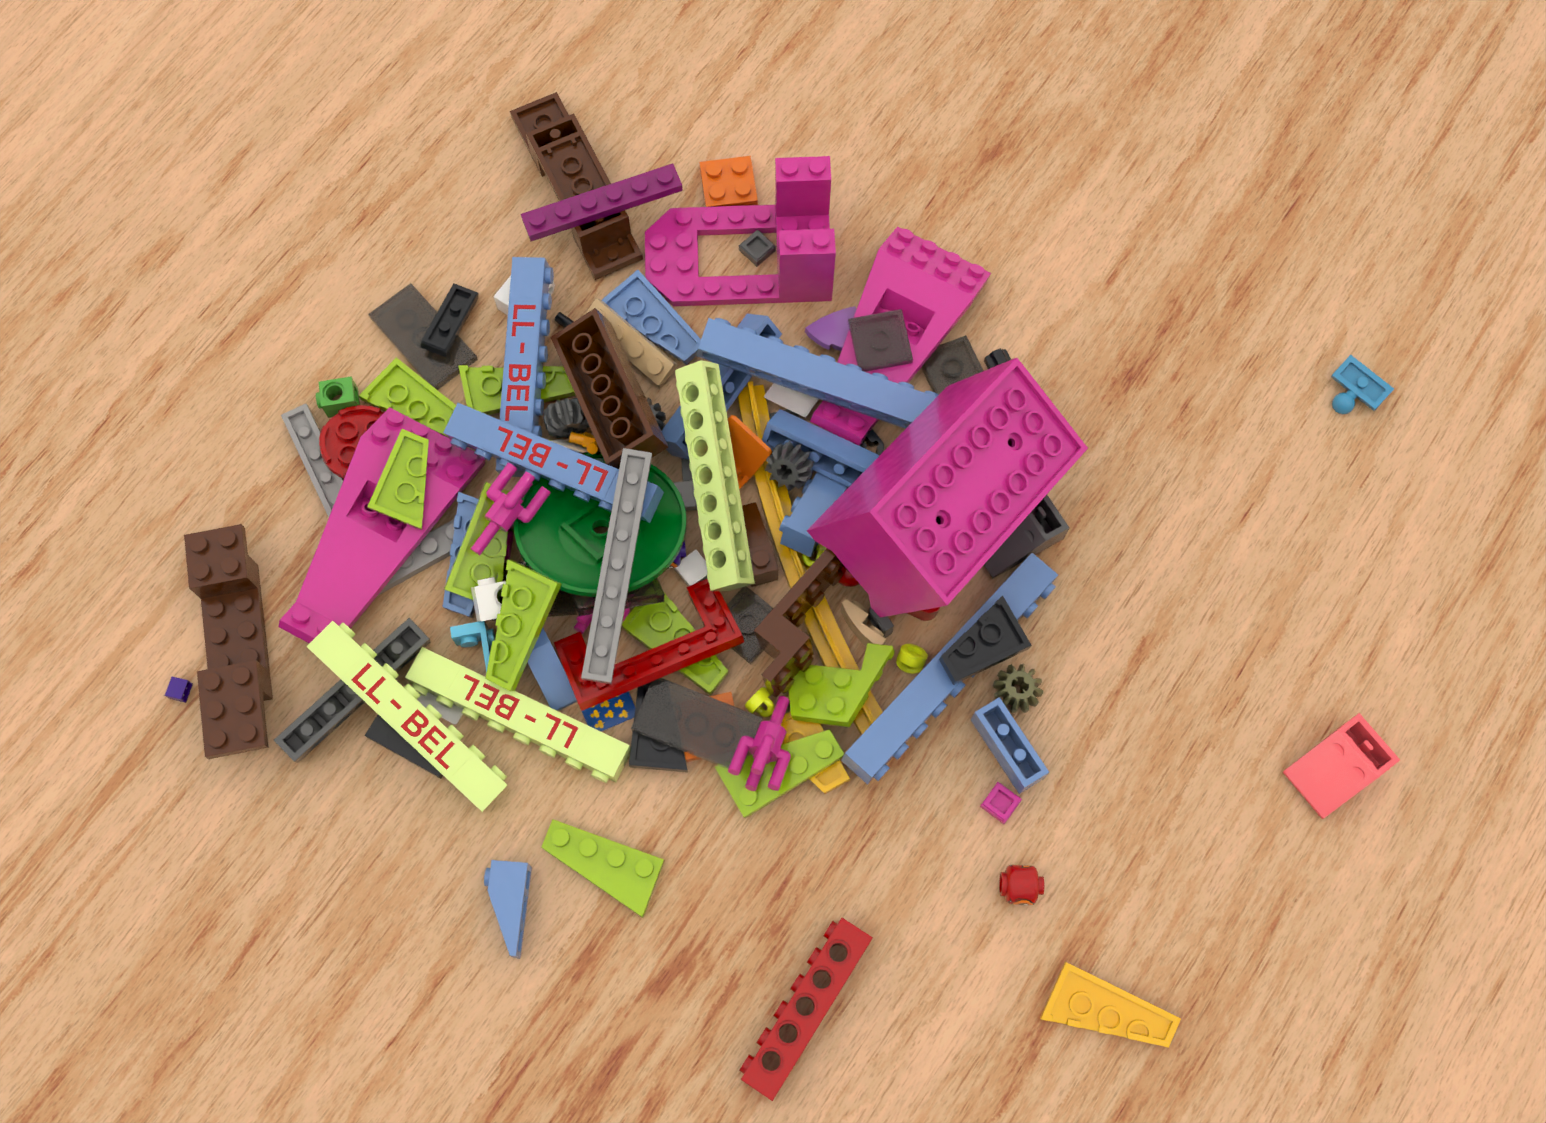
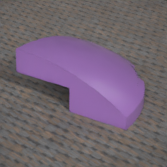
(831, 329)

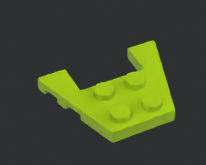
(834, 693)

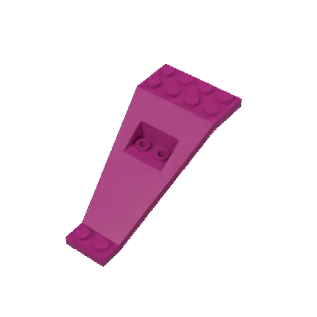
(933, 293)
(364, 547)

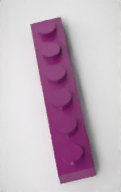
(601, 202)

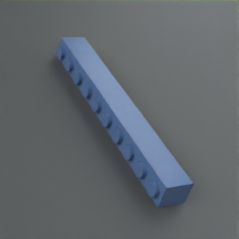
(812, 374)
(932, 686)

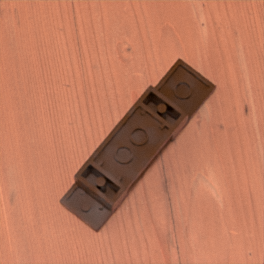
(572, 169)
(780, 632)
(235, 641)

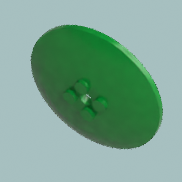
(566, 548)

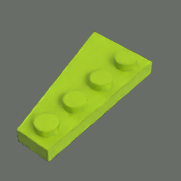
(484, 386)
(662, 623)

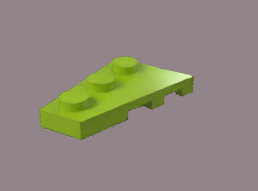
(403, 481)

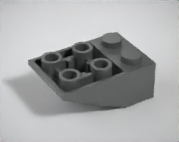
(1036, 533)

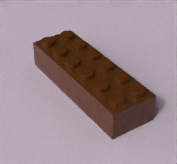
(607, 388)

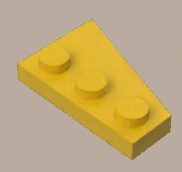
(828, 778)

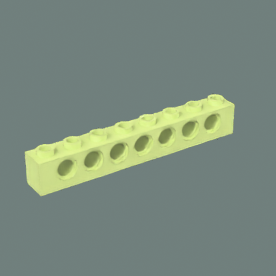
(714, 476)

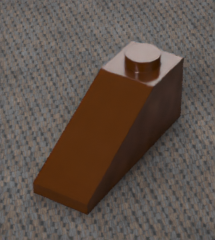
(760, 548)

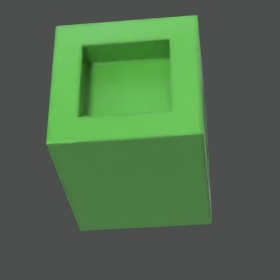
(331, 388)

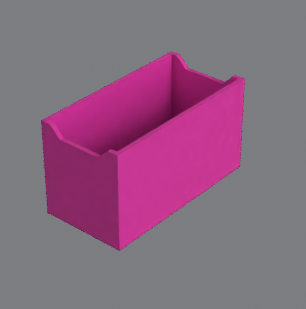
(974, 461)

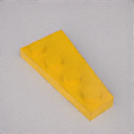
(1099, 1006)

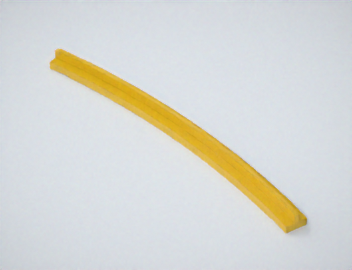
(776, 505)

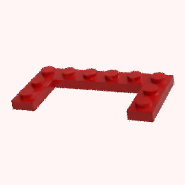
(716, 636)

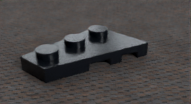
(986, 644)
(650, 753)

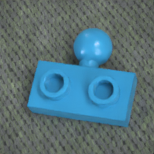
(1360, 384)

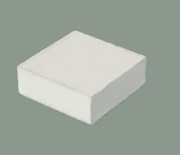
(692, 568)

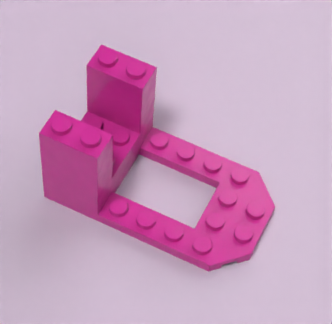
(802, 241)

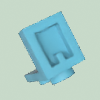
(471, 633)

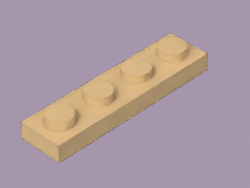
(637, 347)

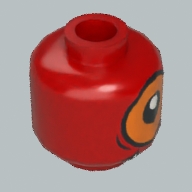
(1021, 884)

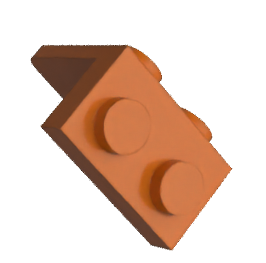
(748, 450)

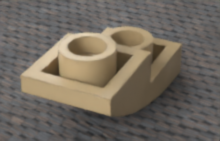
(856, 618)

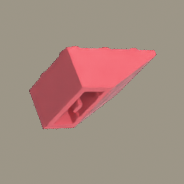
(1341, 765)

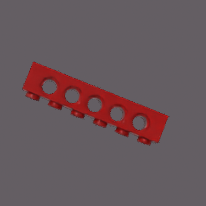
(855, 943)

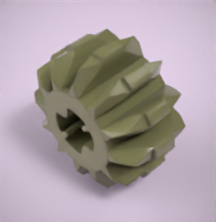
(1027, 684)

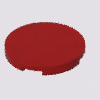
(342, 434)

